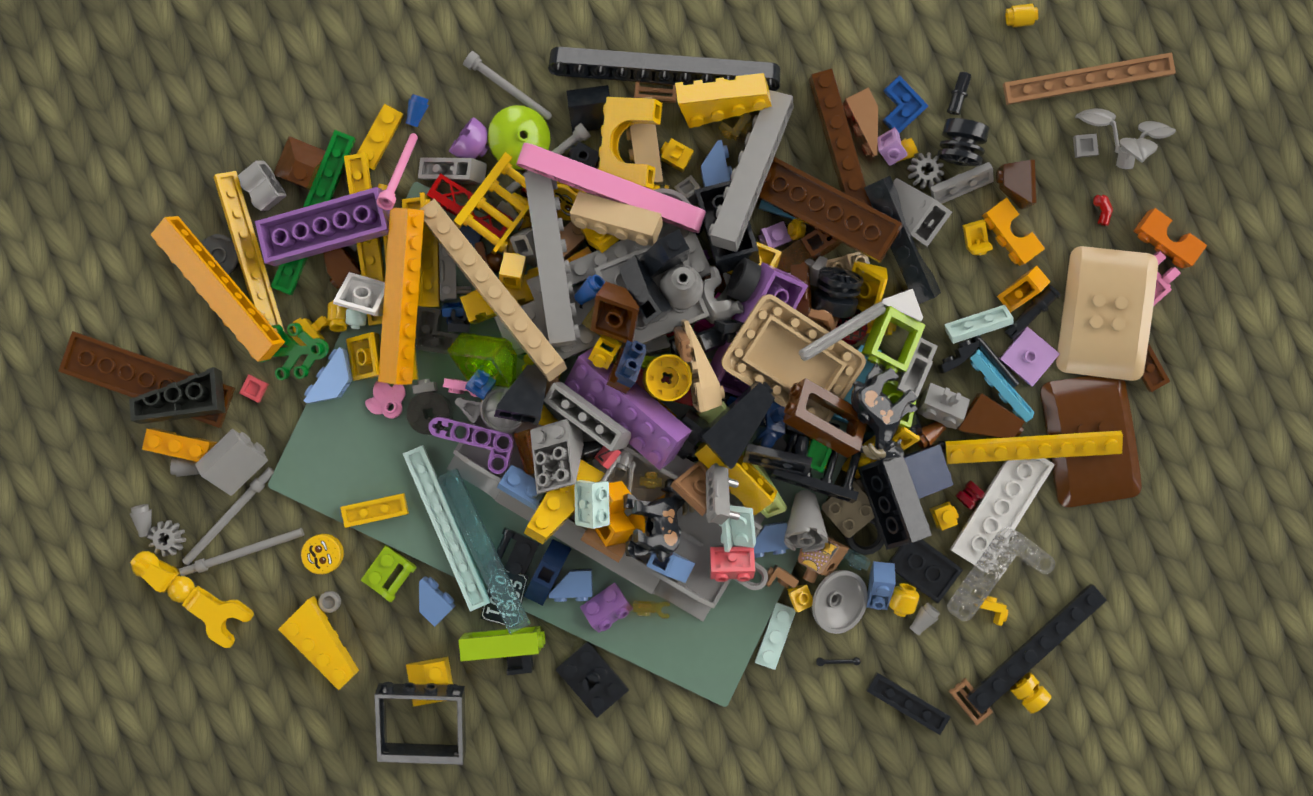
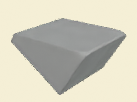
(687, 189)

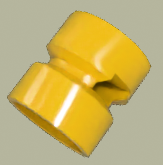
(1032, 695)

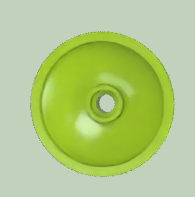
(506, 129)

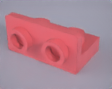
(735, 564)

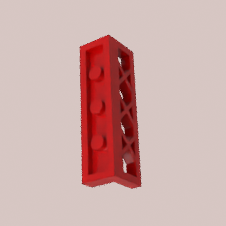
(454, 208)

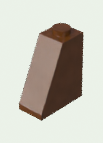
(990, 419)

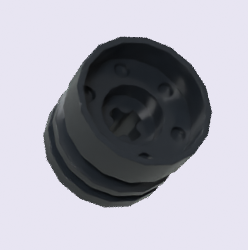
(964, 141)
(837, 291)

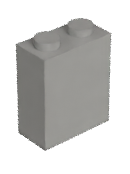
(232, 461)

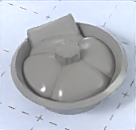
(488, 409)

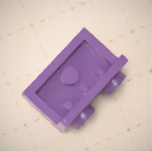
(606, 608)

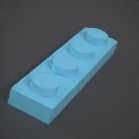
(1007, 392)

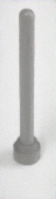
(474, 62)
(579, 134)

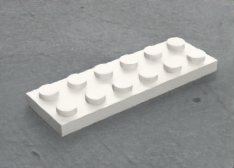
(1002, 505)

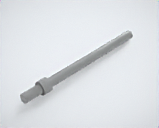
(255, 486)
(203, 565)

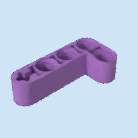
(471, 439)

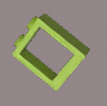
(876, 335)

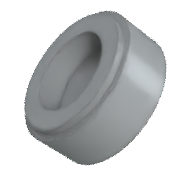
(329, 601)

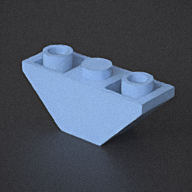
(332, 379)

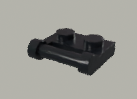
(521, 554)

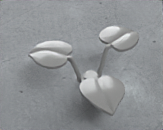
(1130, 147)

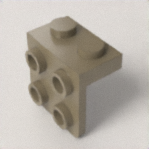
(850, 516)

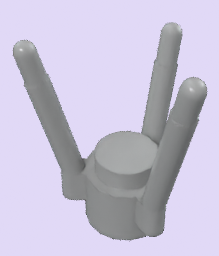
(623, 462)

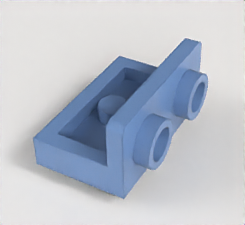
(521, 487)

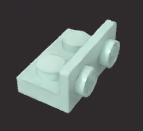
(592, 504)
(740, 531)

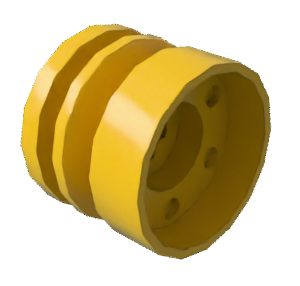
(679, 382)

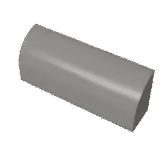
(587, 417)

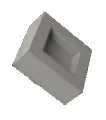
(1085, 145)
(424, 386)

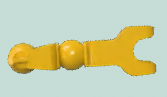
(196, 600)

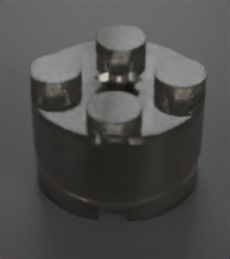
(426, 401)

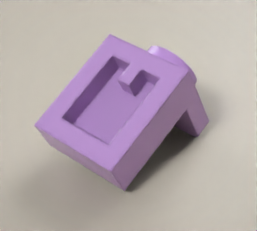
(891, 147)
(774, 235)

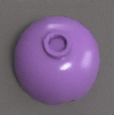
(471, 141)

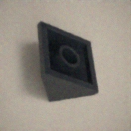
(587, 106)

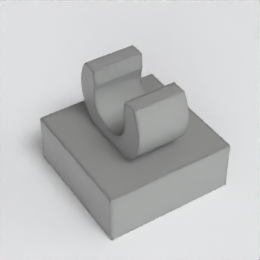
(815, 267)

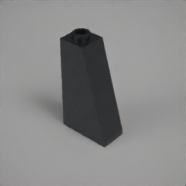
(737, 423)

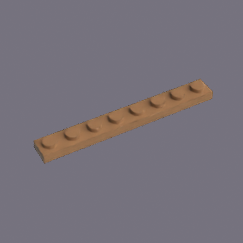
(1089, 78)

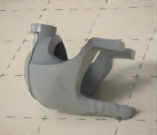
(721, 307)

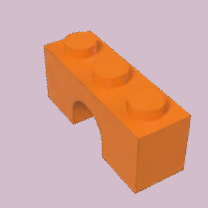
(1153, 230)

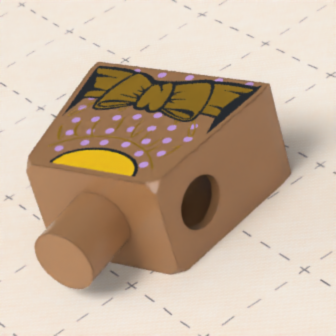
(823, 560)

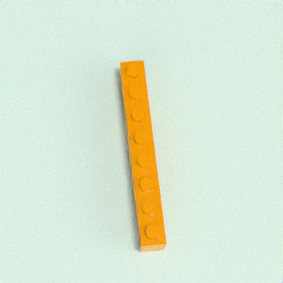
(217, 288)
(401, 296)

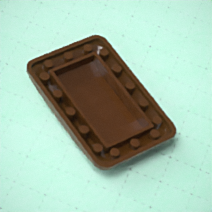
(1085, 407)

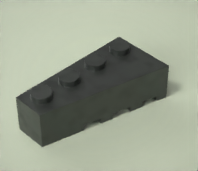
(191, 397)

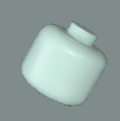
(355, 318)

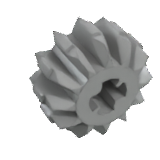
(920, 163)
(172, 544)

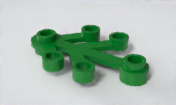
(294, 351)

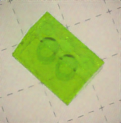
(486, 354)

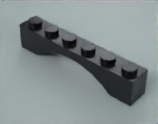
(912, 266)

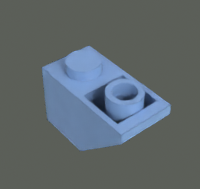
(714, 168)
(771, 539)
(673, 567)
(575, 584)
(881, 585)
(432, 602)

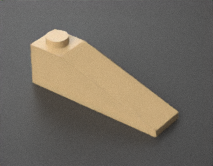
(705, 386)

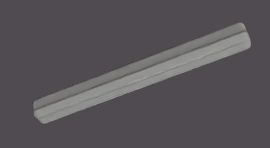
(842, 331)

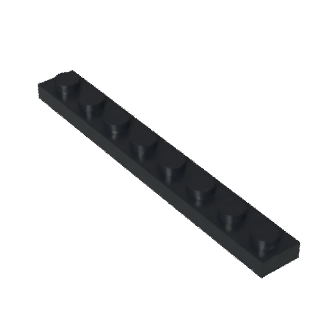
(1036, 648)

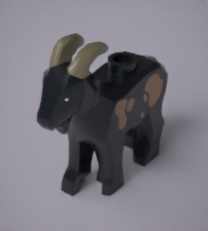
(879, 412)
(660, 523)

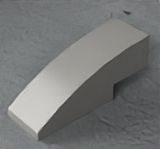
(918, 368)

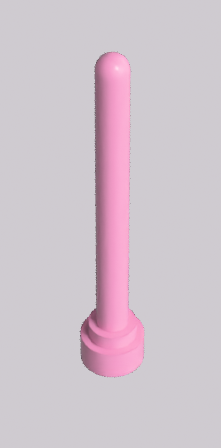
(387, 197)

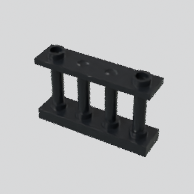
(824, 485)

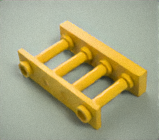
(479, 201)

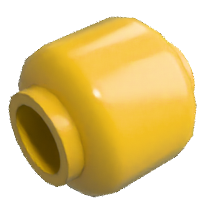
(904, 600)

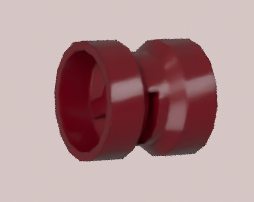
(970, 495)

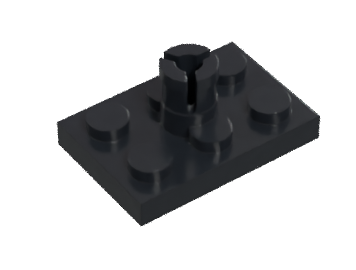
(592, 679)

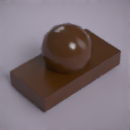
(493, 261)

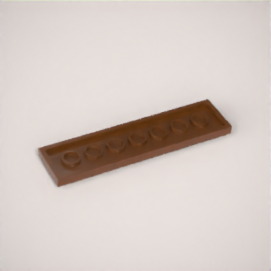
(829, 210)
(126, 371)

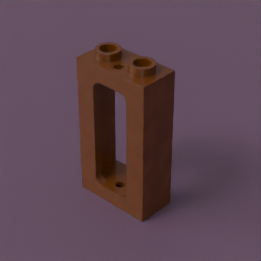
(818, 429)

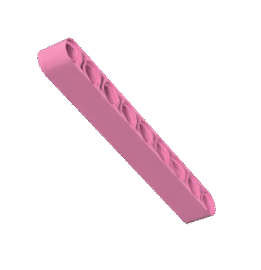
(609, 186)

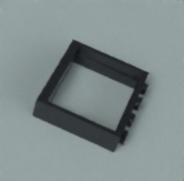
(419, 752)

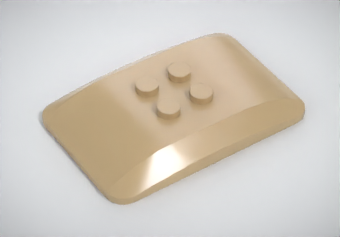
(1107, 313)
(769, 353)

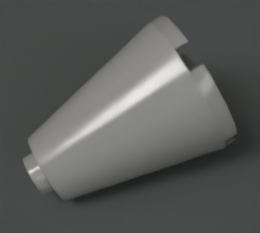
(681, 294)
(805, 524)

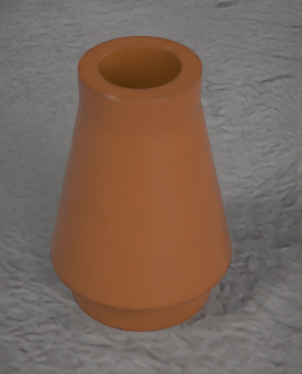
(930, 434)

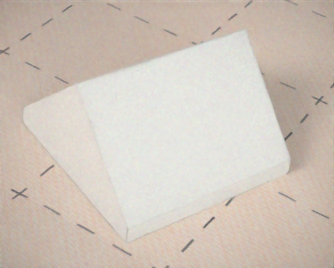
(361, 294)
(905, 303)

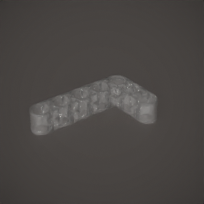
(996, 569)

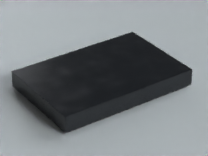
(925, 569)

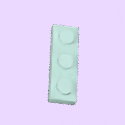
(979, 324)
(775, 636)

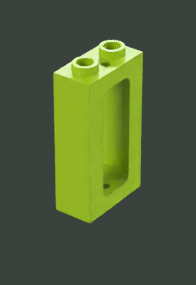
(501, 643)

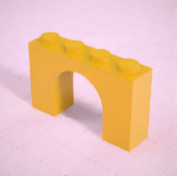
(620, 115)

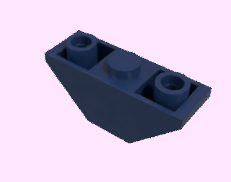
(547, 572)

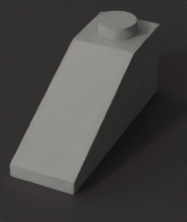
(457, 169)

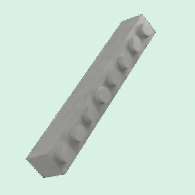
(751, 172)
(550, 260)

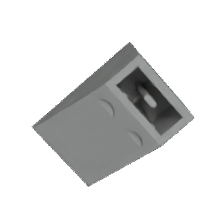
(921, 213)
(556, 455)

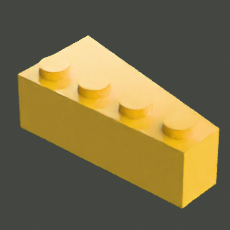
(722, 99)
(558, 506)
(319, 643)

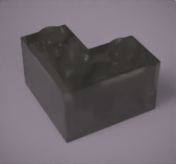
(429, 333)

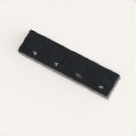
(908, 703)

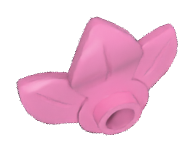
(385, 396)

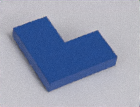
(908, 104)

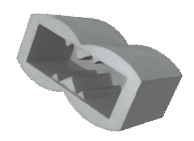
(262, 186)

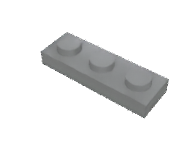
(962, 183)

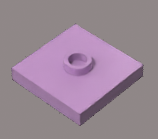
(1029, 356)

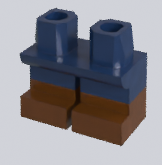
(627, 366)

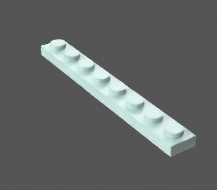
(446, 528)

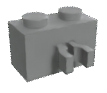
(943, 406)

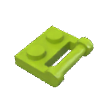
(383, 568)

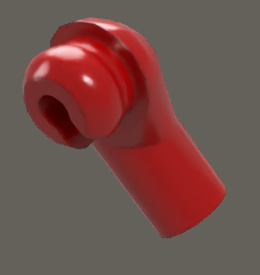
(1106, 209)

